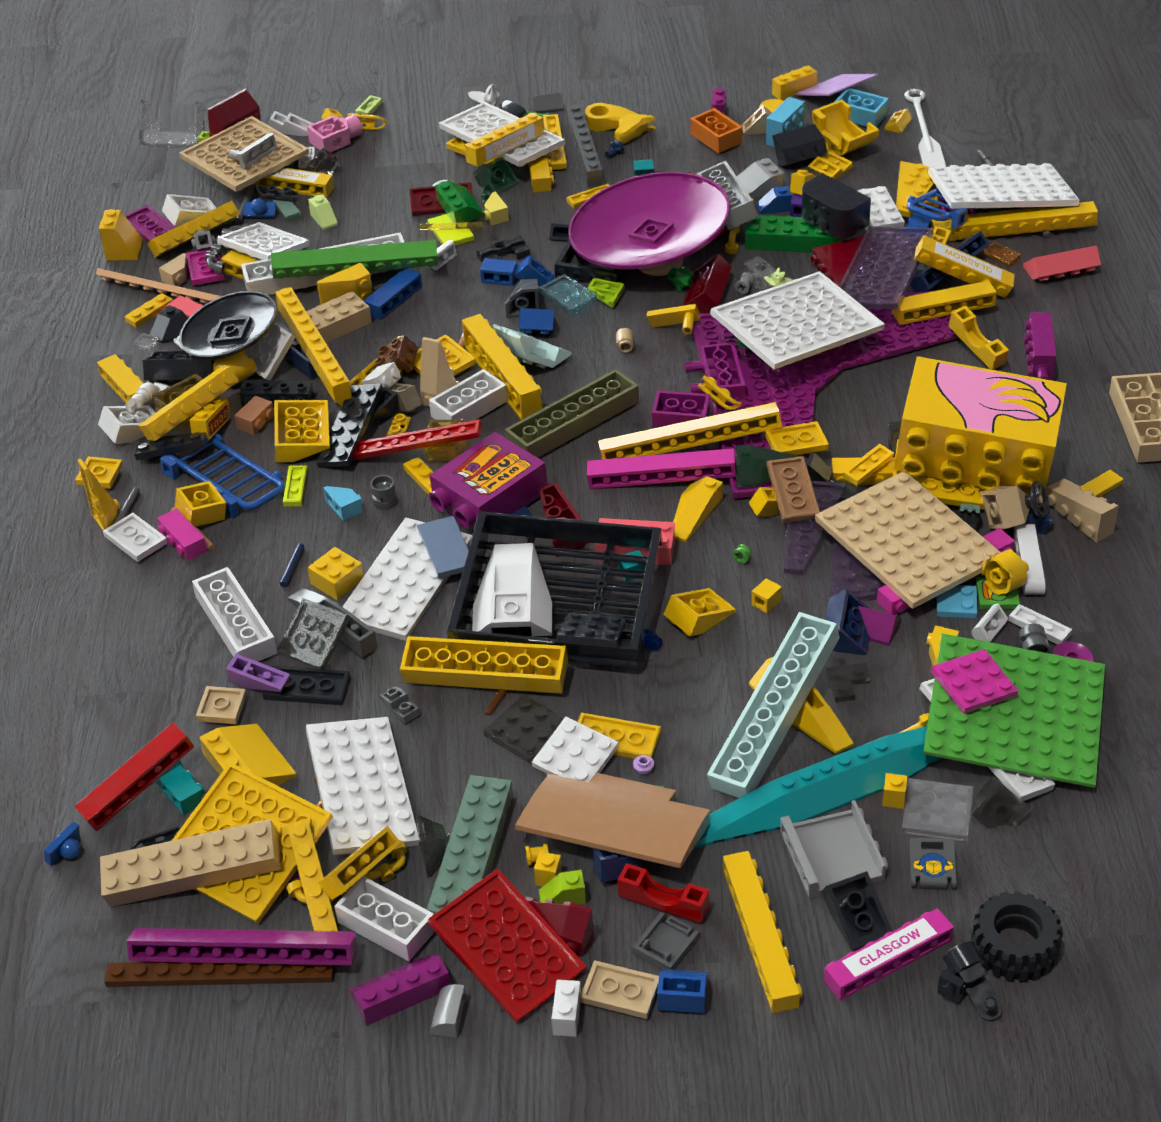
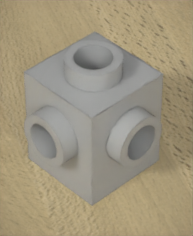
(202, 235)

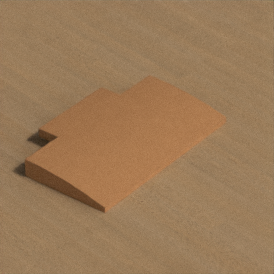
(616, 817)

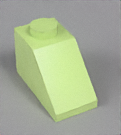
(322, 212)

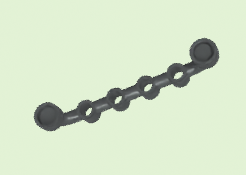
(216, 249)

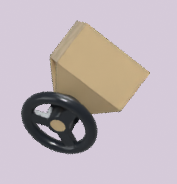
(1010, 505)

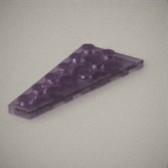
(851, 574)

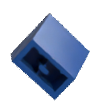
(682, 991)

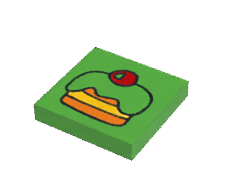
(987, 598)

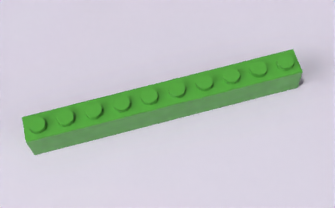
(372, 257)

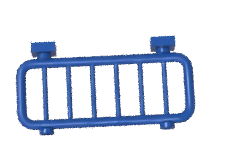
(957, 216)
(170, 467)

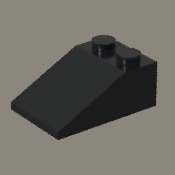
(856, 910)

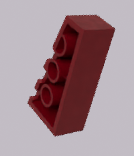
(558, 506)

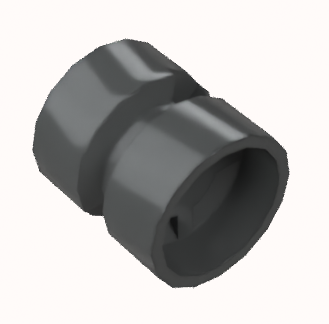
(383, 492)
(1034, 638)

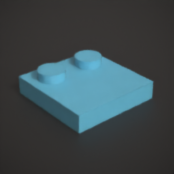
(958, 602)

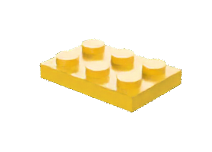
(798, 439)

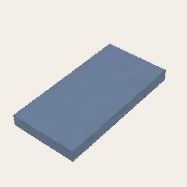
(444, 546)

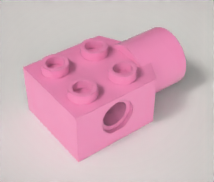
(334, 132)

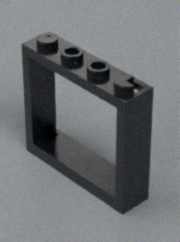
(583, 273)

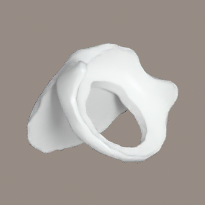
(480, 97)

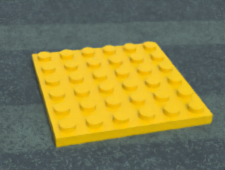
(244, 799)

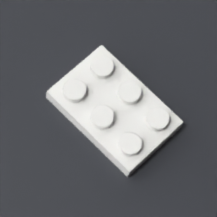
(135, 537)

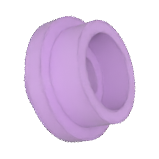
(643, 765)

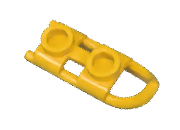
(370, 121)
(723, 394)
(395, 427)

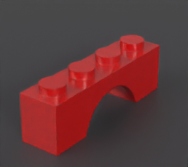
(639, 886)

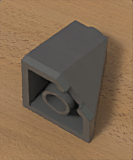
(523, 296)

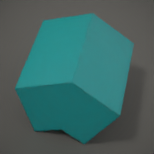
(643, 167)

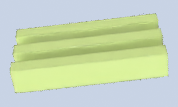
(371, 107)

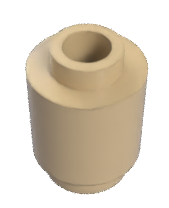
(624, 340)

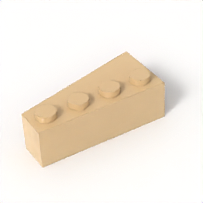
(1083, 509)

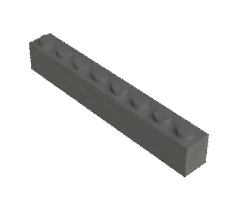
(584, 146)

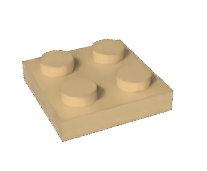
(221, 705)

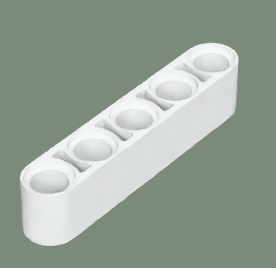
(1028, 550)

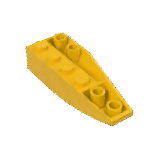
(815, 718)

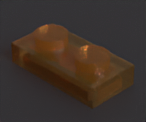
(1002, 253)

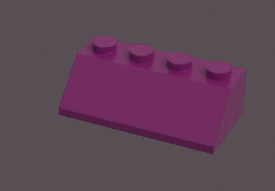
(400, 988)

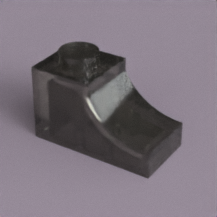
(323, 163)

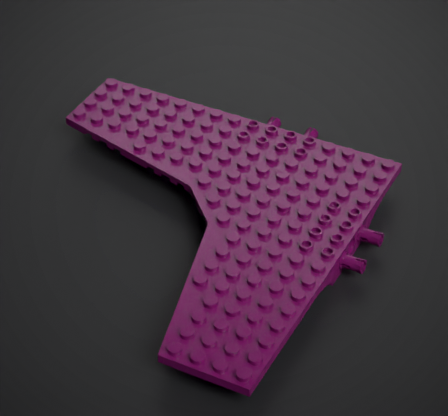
(795, 384)

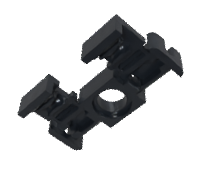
(504, 247)

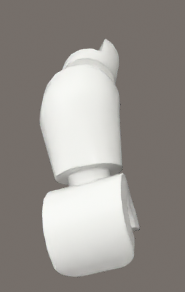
(144, 394)

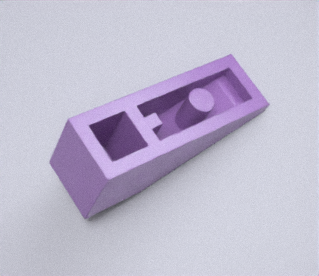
(255, 675)

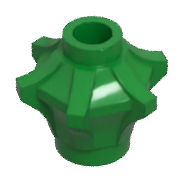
(680, 277)

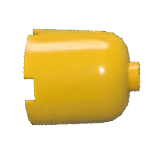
(240, 365)

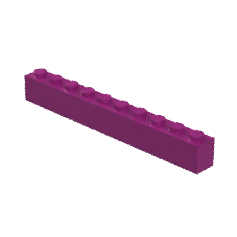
(242, 946)

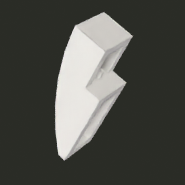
(289, 124)

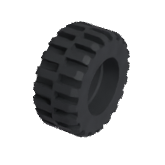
(1021, 913)

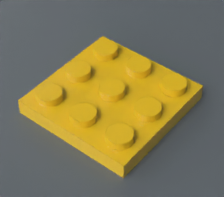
(457, 356)

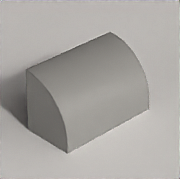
(448, 1011)

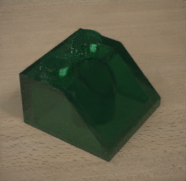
(496, 176)

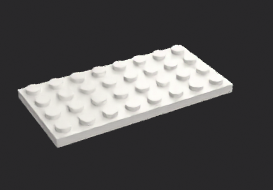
(485, 119)
(398, 584)
(360, 782)

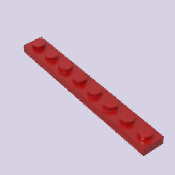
(419, 439)

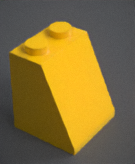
(119, 237)

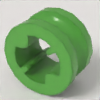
(742, 553)

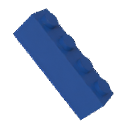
(393, 293)

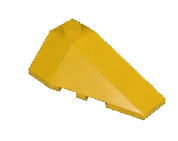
(696, 505)

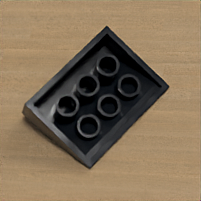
(174, 366)

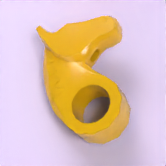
(608, 117)

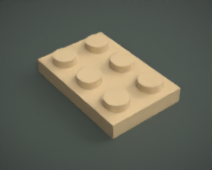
(620, 989)

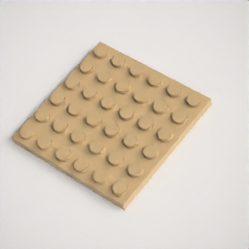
(213, 158)

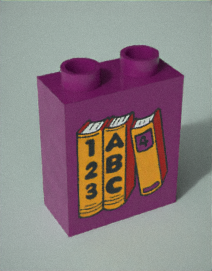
(487, 478)

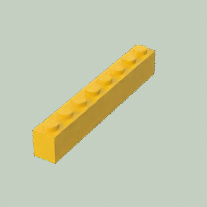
(761, 933)

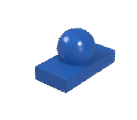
(259, 209)
(64, 845)

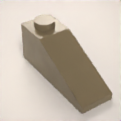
(407, 397)

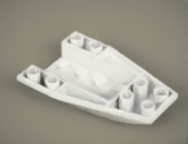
(513, 592)

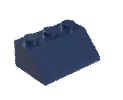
(852, 631)

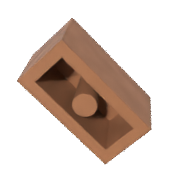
(254, 415)

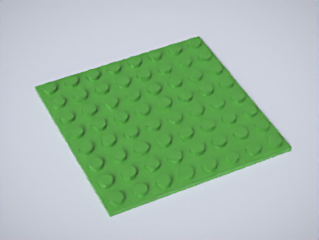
(1014, 731)

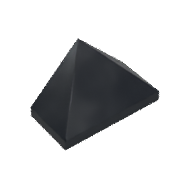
(559, 232)

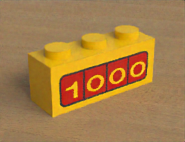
(211, 417)

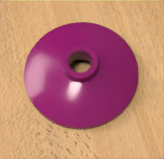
(1073, 650)

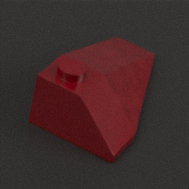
(569, 921)

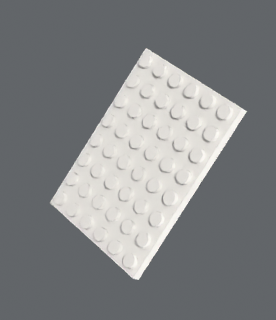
(1002, 186)
(797, 319)

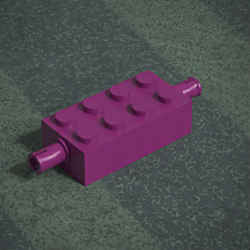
(1040, 346)

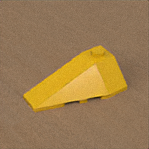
(101, 504)

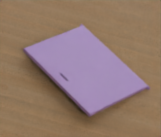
(836, 84)

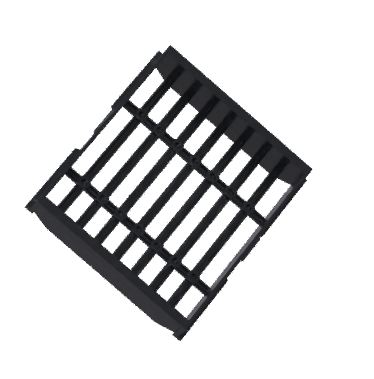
(567, 530)

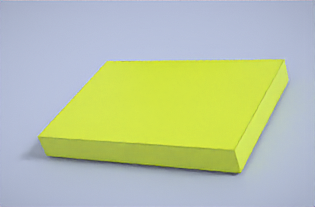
(459, 236)

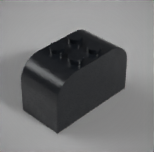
(834, 207)

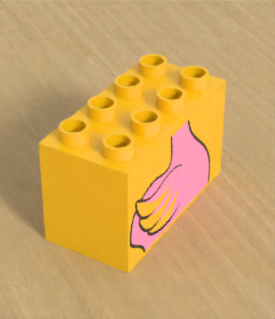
(979, 426)

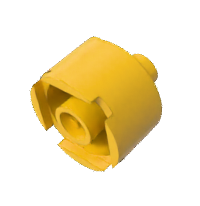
(1004, 572)

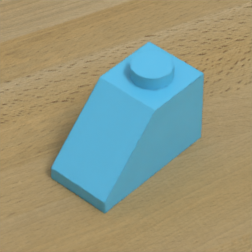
(343, 501)

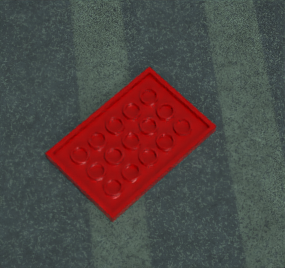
(506, 945)

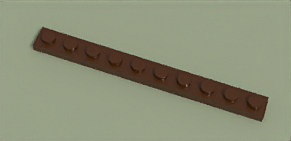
(194, 973)

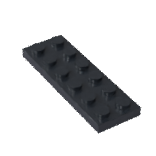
(350, 425)

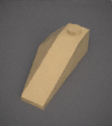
(435, 371)

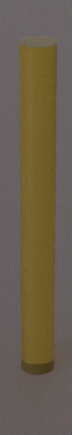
(442, 226)

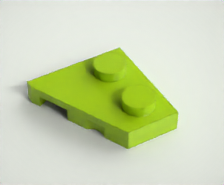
(606, 291)

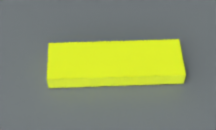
(295, 486)

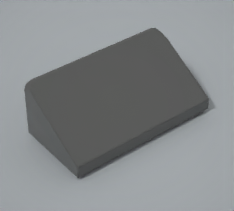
(547, 103)

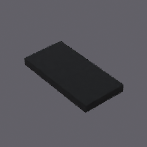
(311, 686)

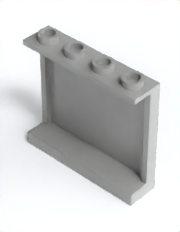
(833, 849)

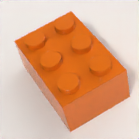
(716, 130)

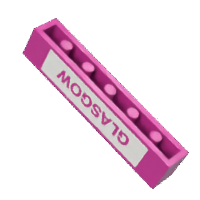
(888, 954)

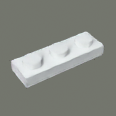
(1054, 631)

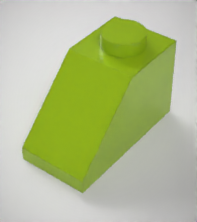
(564, 887)

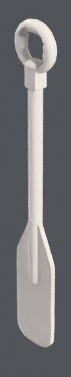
(928, 148)

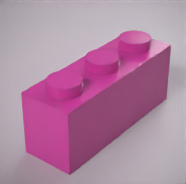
(181, 534)

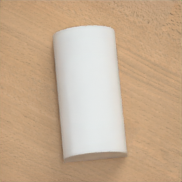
(445, 254)
(990, 624)

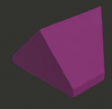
(879, 625)

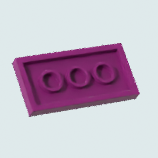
(149, 223)

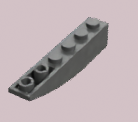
(356, 635)

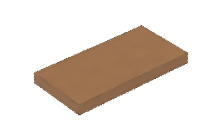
(793, 489)

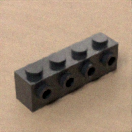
(276, 390)

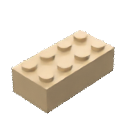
(340, 316)

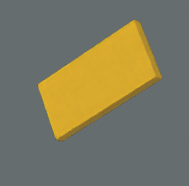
(633, 737)

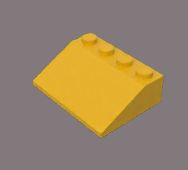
(300, 429)
(247, 748)

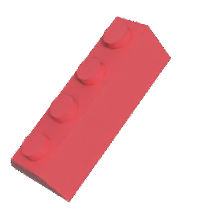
(1063, 263)

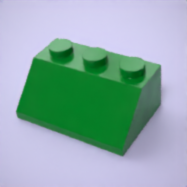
(457, 202)

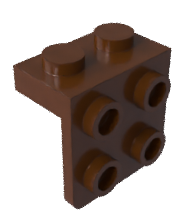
(401, 351)

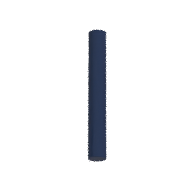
(292, 564)

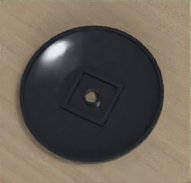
(228, 325)

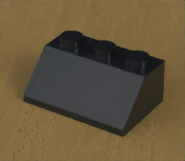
(799, 144)

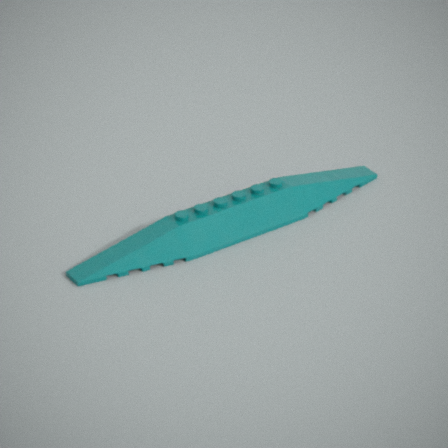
(820, 787)

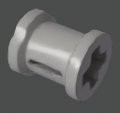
(746, 280)

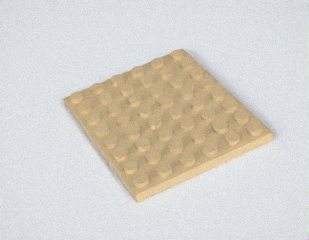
(907, 538)

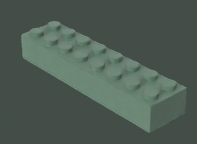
(473, 839)

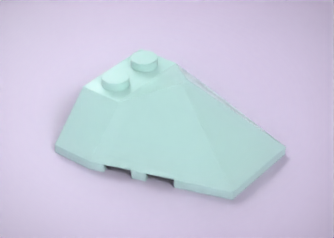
(530, 349)

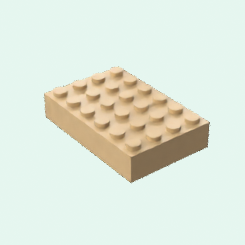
(1139, 410)

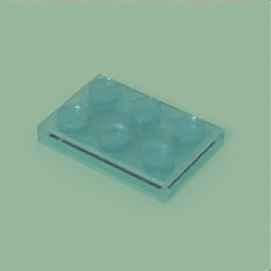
(568, 294)

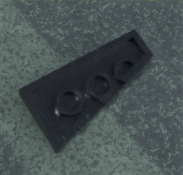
(169, 444)

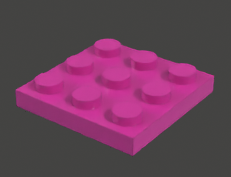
(974, 681)

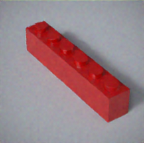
(134, 776)

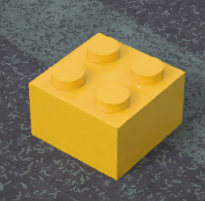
(200, 503)
(335, 573)

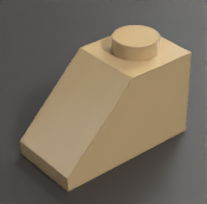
(757, 122)
(175, 271)

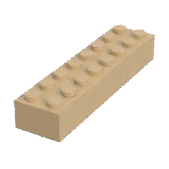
(190, 863)

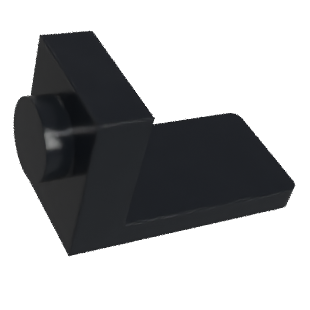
(951, 986)

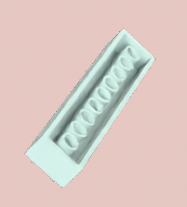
(773, 706)

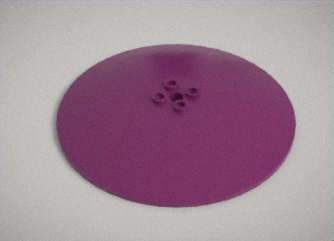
(649, 220)

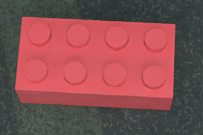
(664, 553)

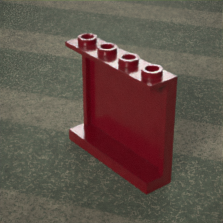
(835, 258)

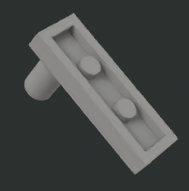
(254, 151)

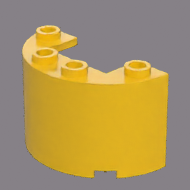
(839, 131)

